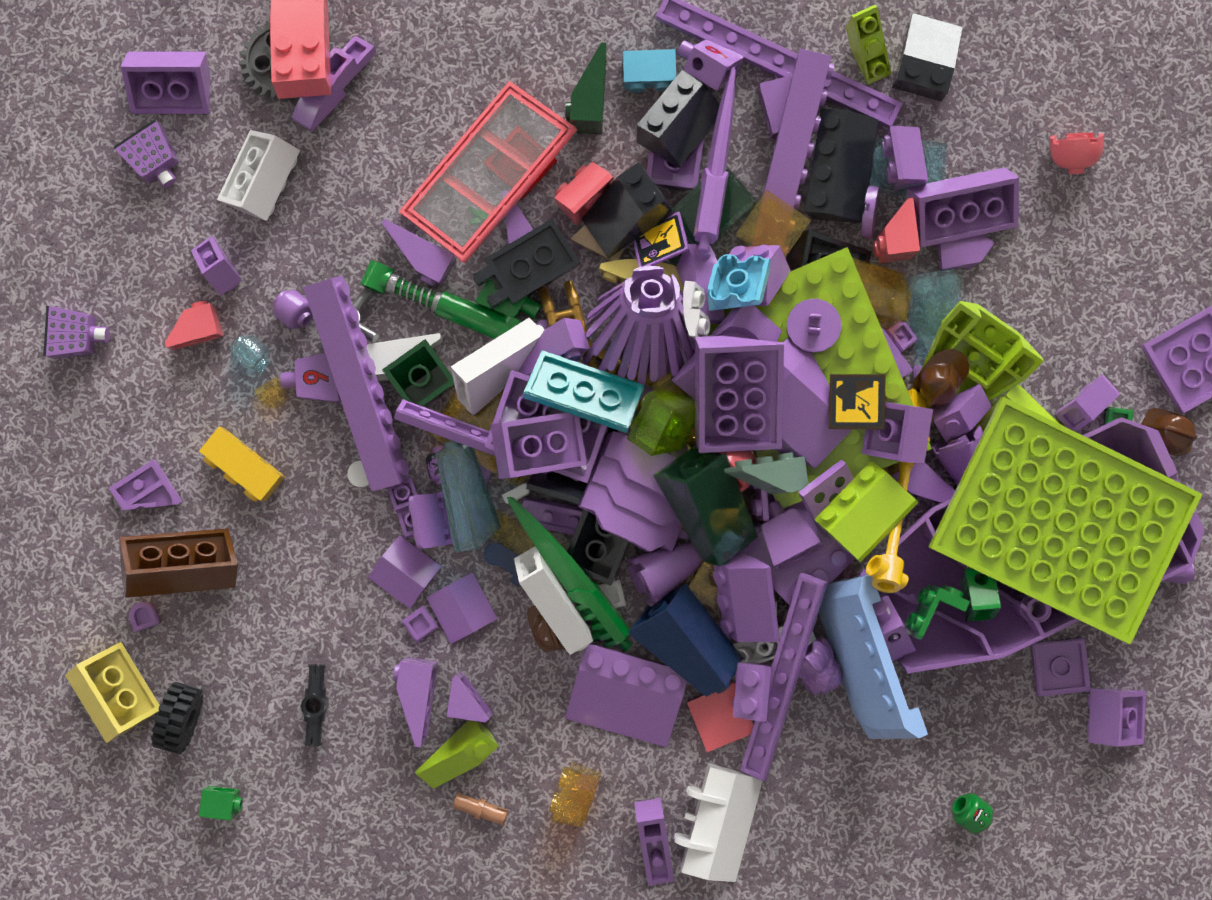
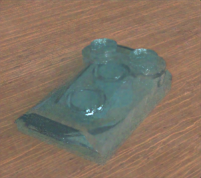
(931, 301)

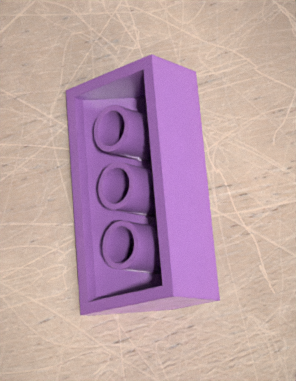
(965, 206)

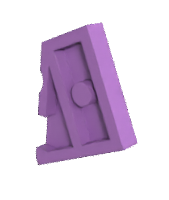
(145, 489)

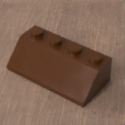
(177, 562)

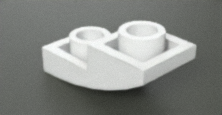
(695, 320)

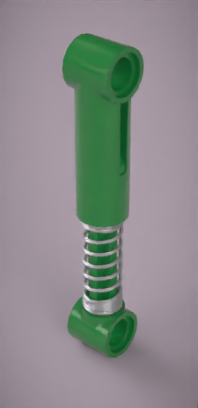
(445, 305)

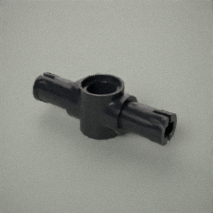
(312, 718)

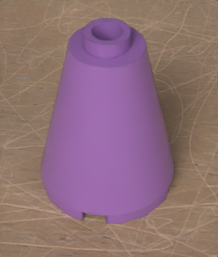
(957, 452)
(663, 570)

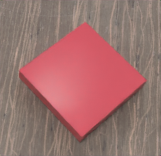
(716, 721)

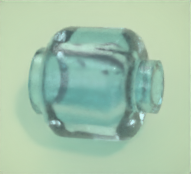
(249, 354)

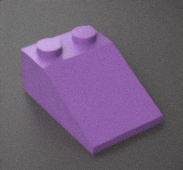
(538, 445)
(416, 691)

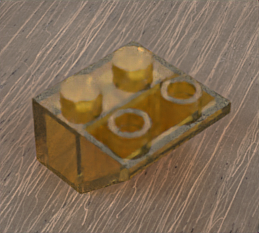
(576, 794)

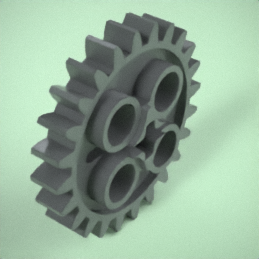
(255, 56)

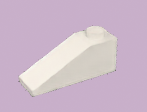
(386, 352)

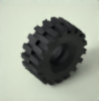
(177, 718)

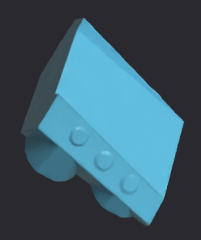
(738, 282)

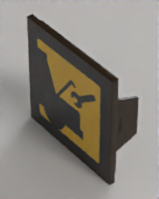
(857, 401)

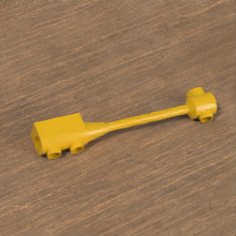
(888, 568)

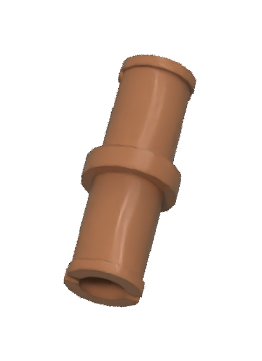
(480, 809)

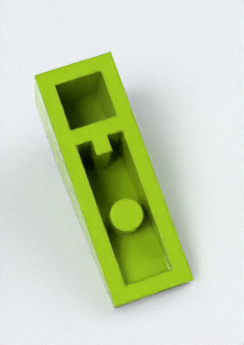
(459, 754)

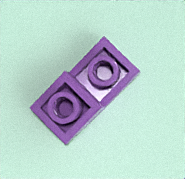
(400, 499)

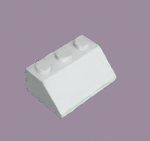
(259, 174)

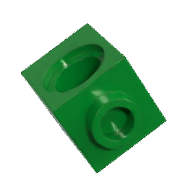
(220, 803)

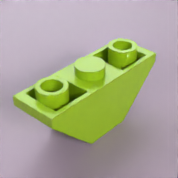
(868, 44)

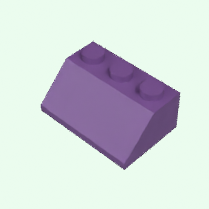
(167, 82)
(746, 599)

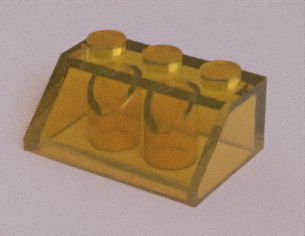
(886, 291)

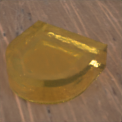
(272, 394)

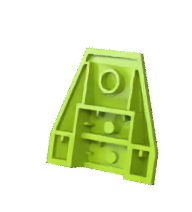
(994, 350)

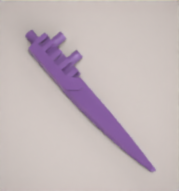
(715, 177)

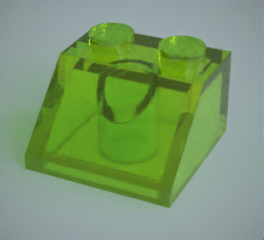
(662, 422)

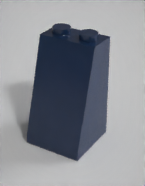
(688, 641)

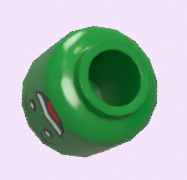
(972, 813)

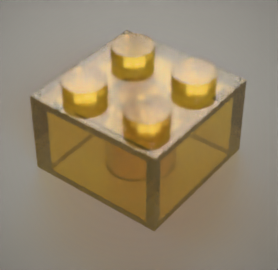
(773, 224)

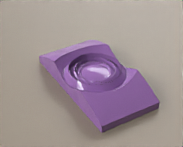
(740, 323)

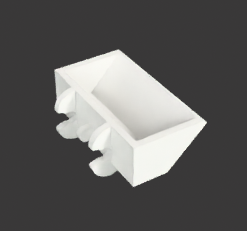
(719, 824)

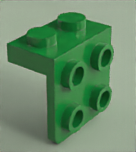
(928, 601)

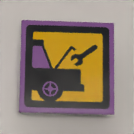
(662, 242)

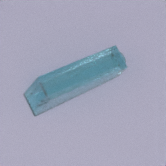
(466, 497)

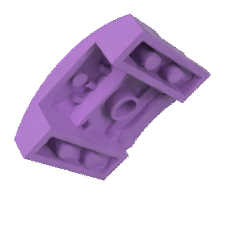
(628, 497)

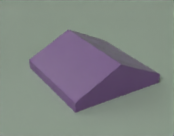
(670, 176)
(404, 571)
(461, 608)

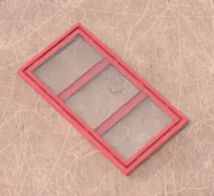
(487, 171)

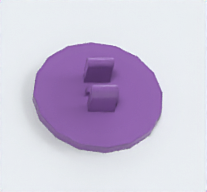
(814, 325)

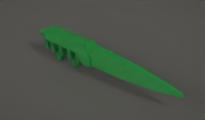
(589, 597)

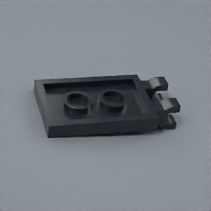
(527, 264)

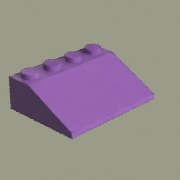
(738, 394)
(515, 407)
(822, 564)
(626, 694)

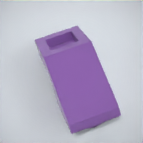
(1089, 404)

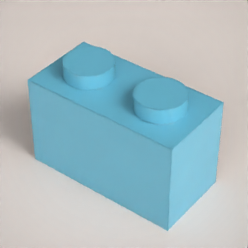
(648, 69)

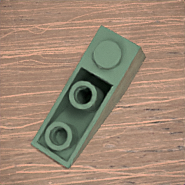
(771, 475)

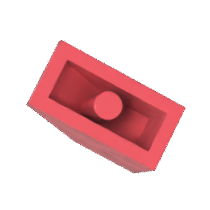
(195, 326)

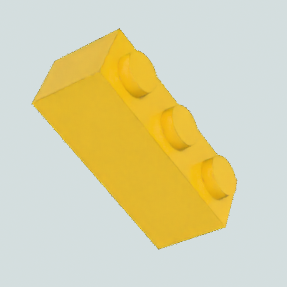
(241, 465)

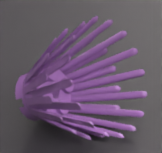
(648, 309)

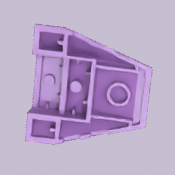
(806, 408)

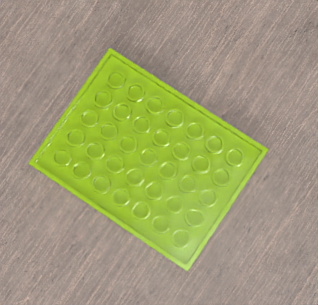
(857, 350)
(1065, 520)

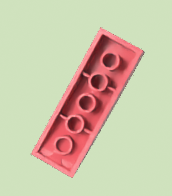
(300, 48)

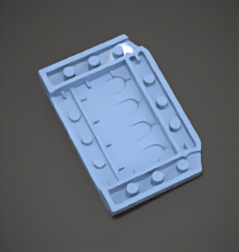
(865, 661)

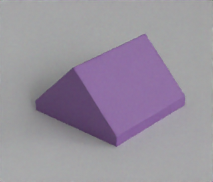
(466, 702)

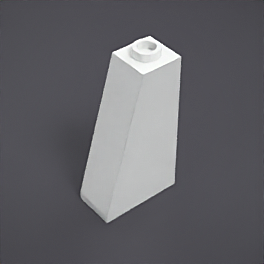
(486, 371)
(552, 601)

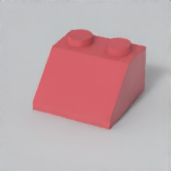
(582, 191)
(899, 237)

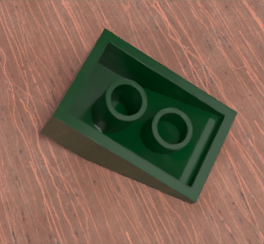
(587, 98)

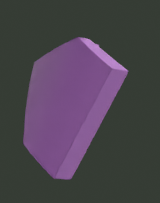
(963, 252)

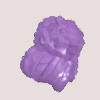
(819, 669)

